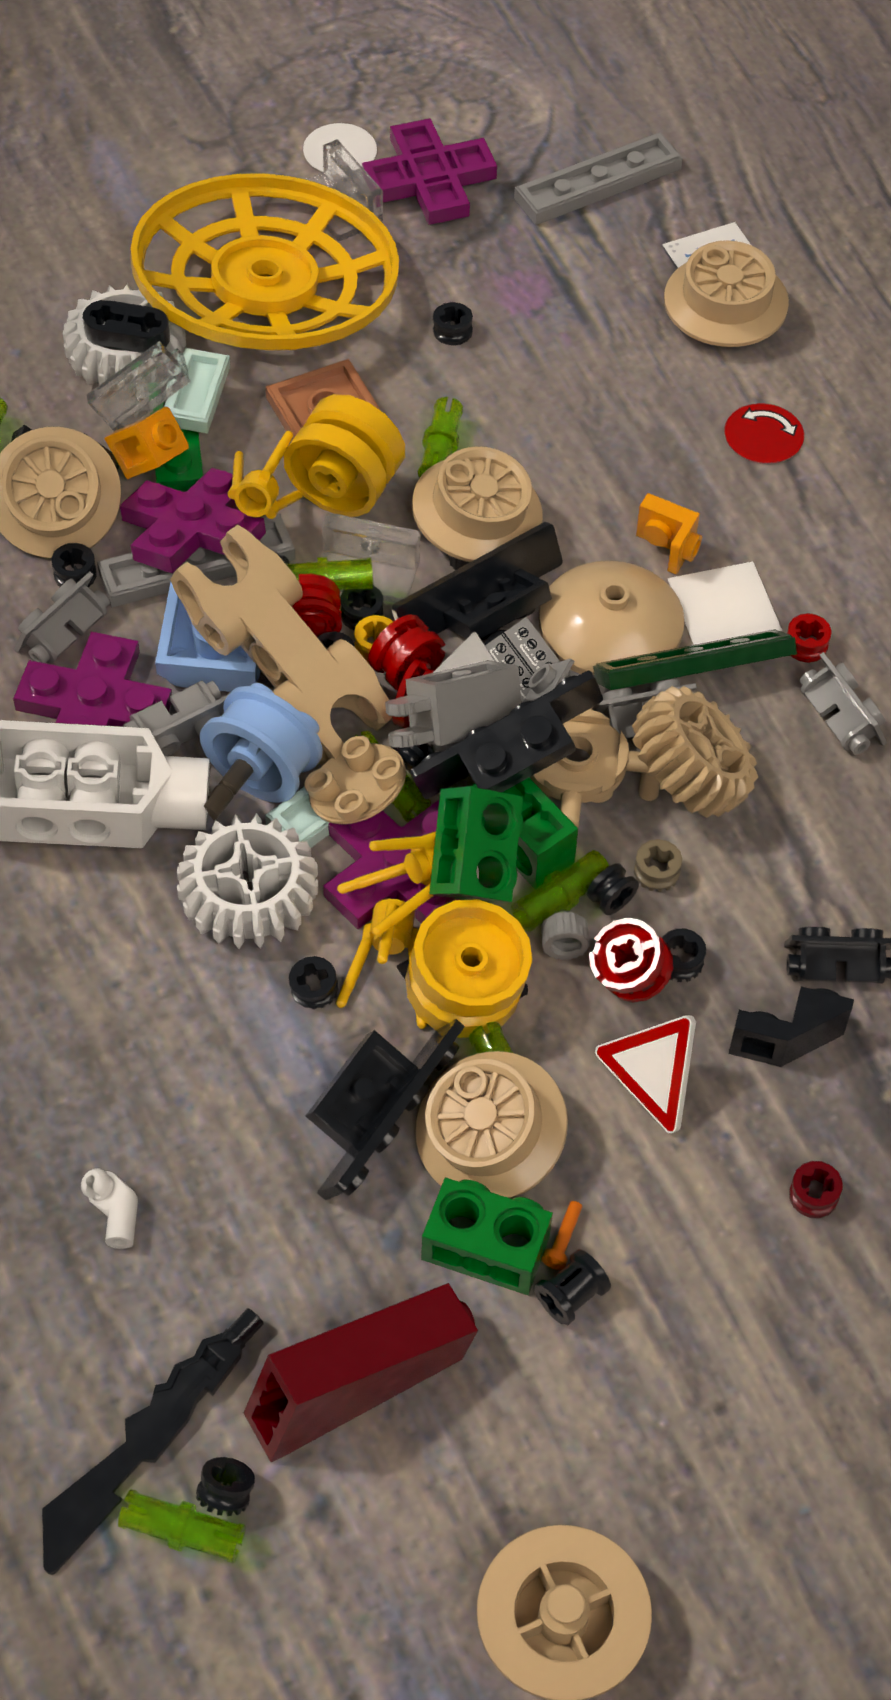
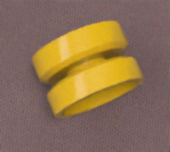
(344, 455)
(468, 966)

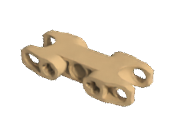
(261, 621)

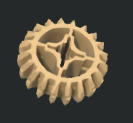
(694, 751)

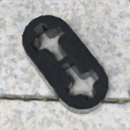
(125, 325)

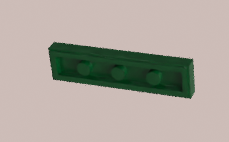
(694, 659)

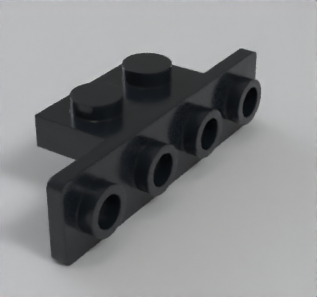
(490, 588)
(513, 746)
(370, 1096)

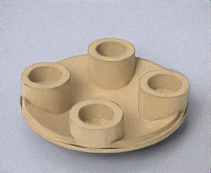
(357, 783)

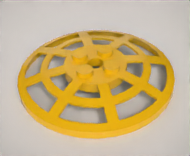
(243, 265)

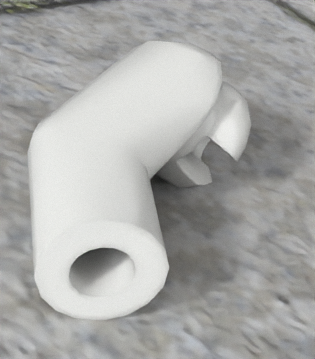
(114, 1200)

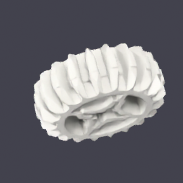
(99, 362)
(219, 896)

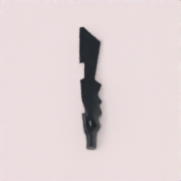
(91, 1499)

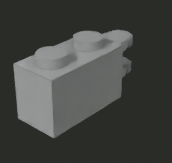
(453, 703)

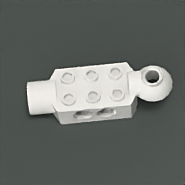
(95, 785)

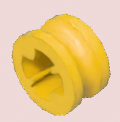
(367, 628)

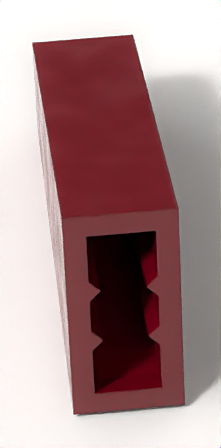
(356, 1368)

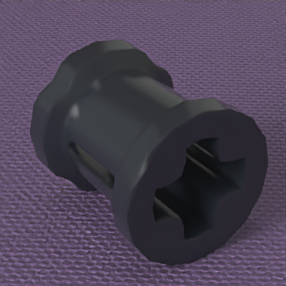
(572, 1287)

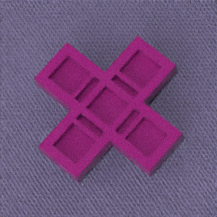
(432, 170)
(184, 521)
(95, 691)
(355, 839)

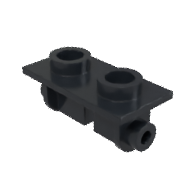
(818, 953)

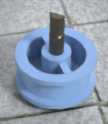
(259, 747)

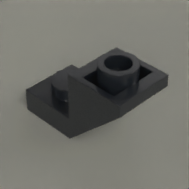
(817, 1020)

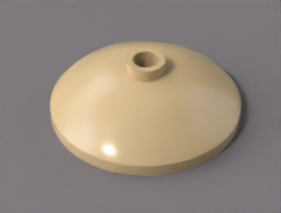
(610, 614)

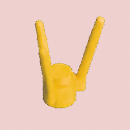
(259, 488)
(417, 866)
(389, 943)

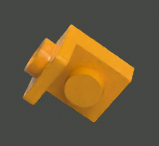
(147, 443)
(669, 527)

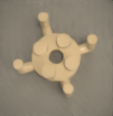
(599, 774)

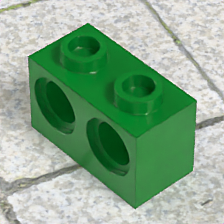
(546, 837)
(465, 844)
(480, 1248)

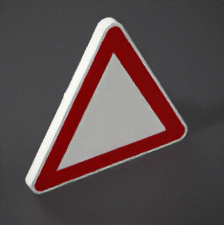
(654, 1067)

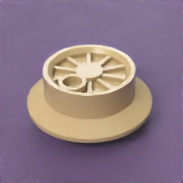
(727, 295)
(56, 491)
(475, 502)
(492, 1123)
(564, 1613)

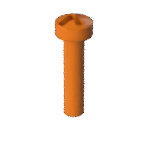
(555, 1256)

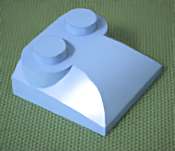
(188, 658)

